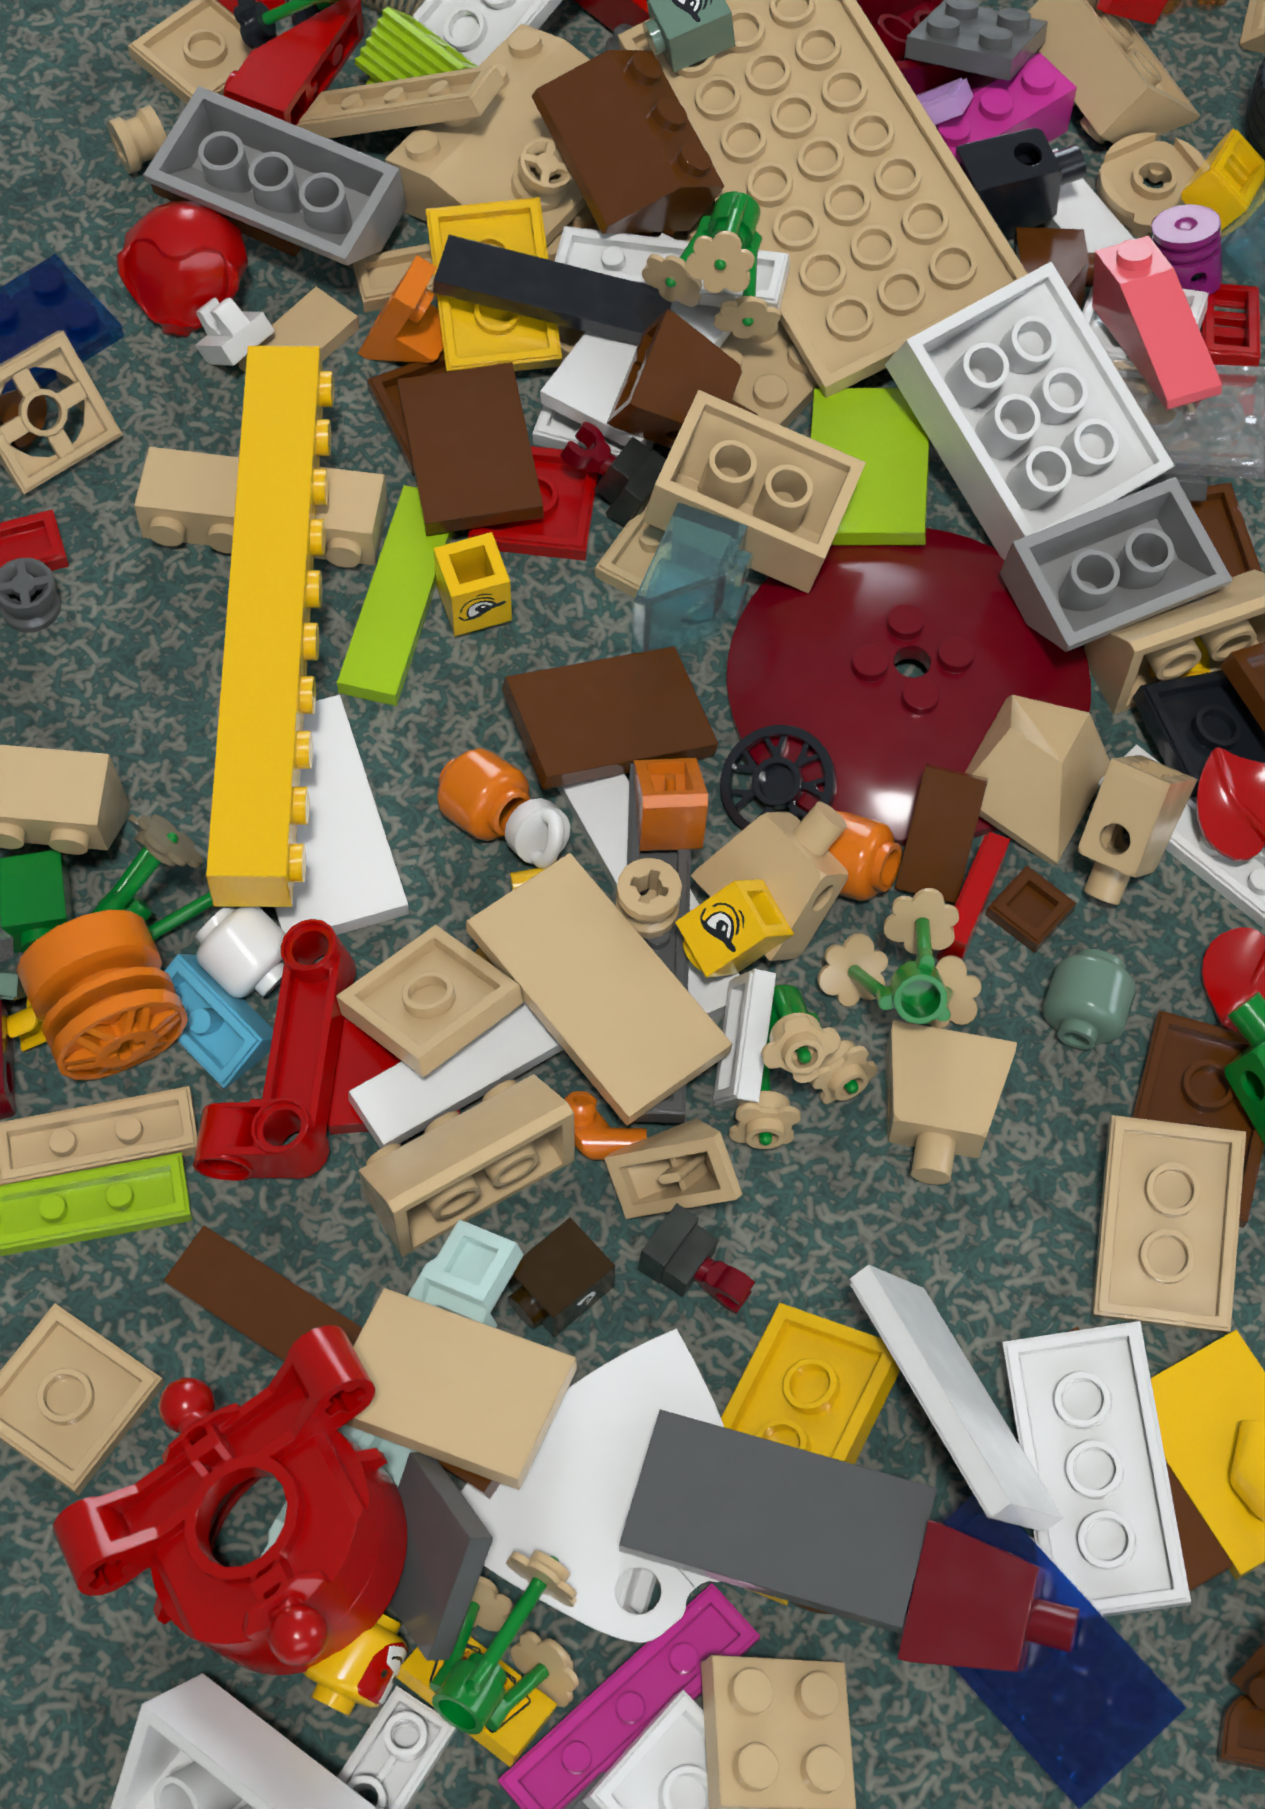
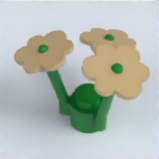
(723, 257)

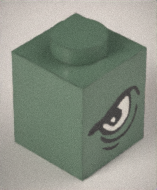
(688, 30)

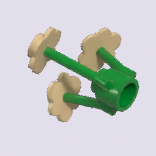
(917, 988)
(472, 1690)

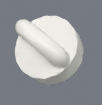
(537, 832)

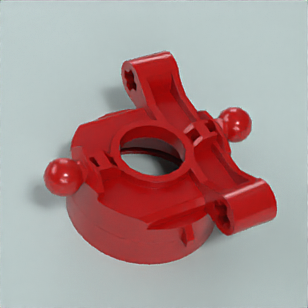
(340, 1532)

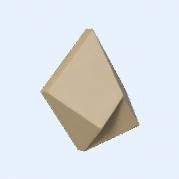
(1040, 773)

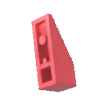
(1152, 321)

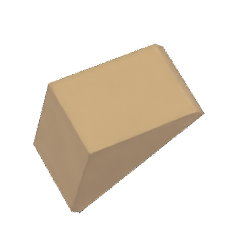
(673, 1167)

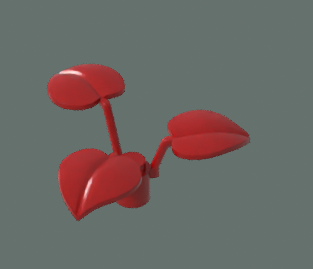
(1233, 823)

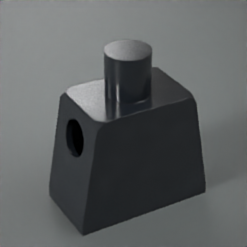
(1019, 176)

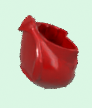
(180, 261)

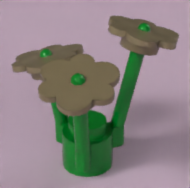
(159, 845)

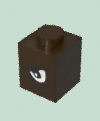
(560, 1279)

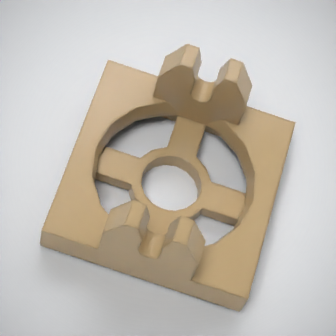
(98, 424)

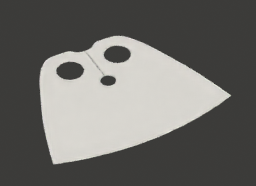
(586, 1481)

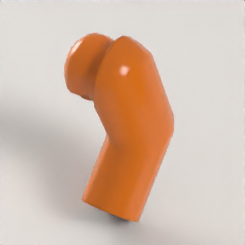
(592, 1132)

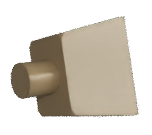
(1148, 804)
(793, 864)
(942, 1094)

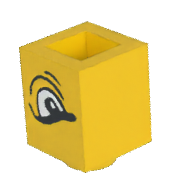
(473, 584)
(733, 928)

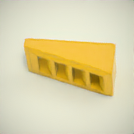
(1227, 178)

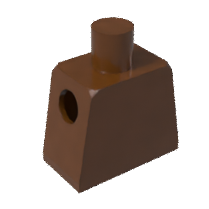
(665, 377)

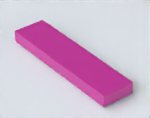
(627, 1702)

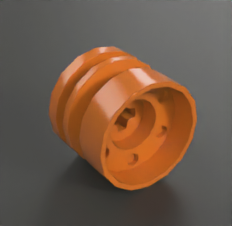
(101, 994)

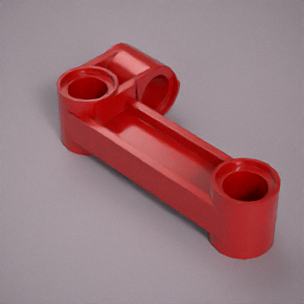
(247, 1137)

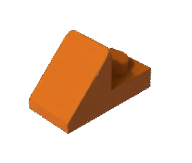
(408, 322)

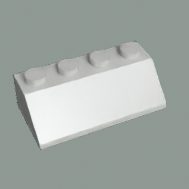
(214, 1753)

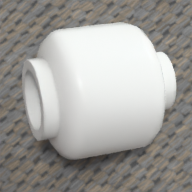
(242, 951)

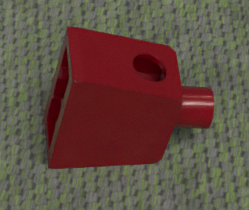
(979, 1606)

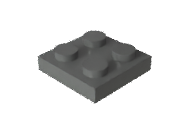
(977, 38)

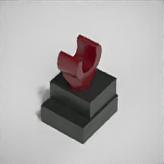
(625, 478)
(683, 1253)

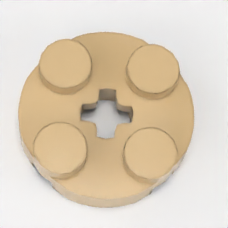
(1141, 157)

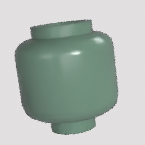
(1089, 998)

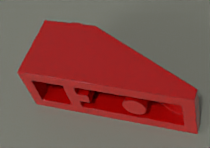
(298, 64)

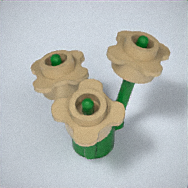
(812, 1056)

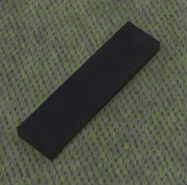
(547, 290)

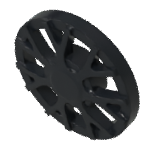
(776, 779)

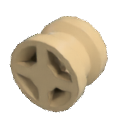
(137, 138)
(543, 157)
(659, 908)

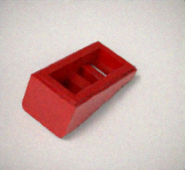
(1227, 344)

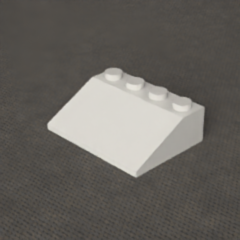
(1027, 409)

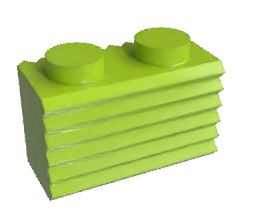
(406, 49)

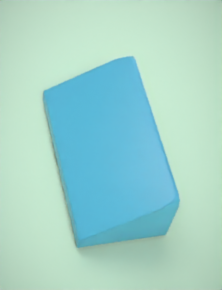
(220, 1030)

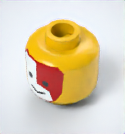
(361, 1670)

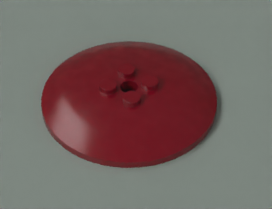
(832, 658)

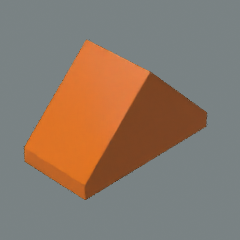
(670, 804)

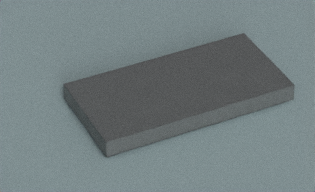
(779, 1520)

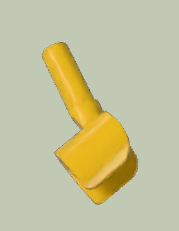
(27, 1027)

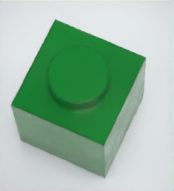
(34, 896)

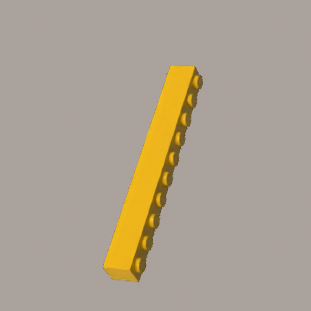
(270, 631)

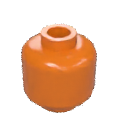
(481, 793)
(868, 855)

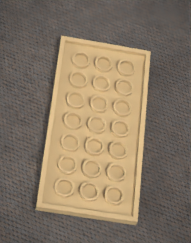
(844, 179)

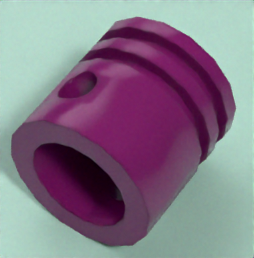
(1192, 244)

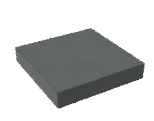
(442, 1557)

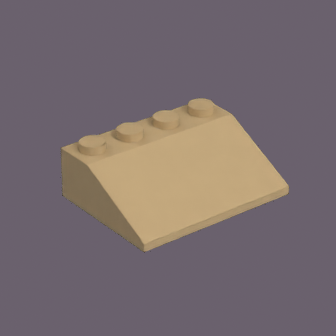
(477, 155)

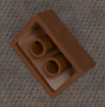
(629, 144)

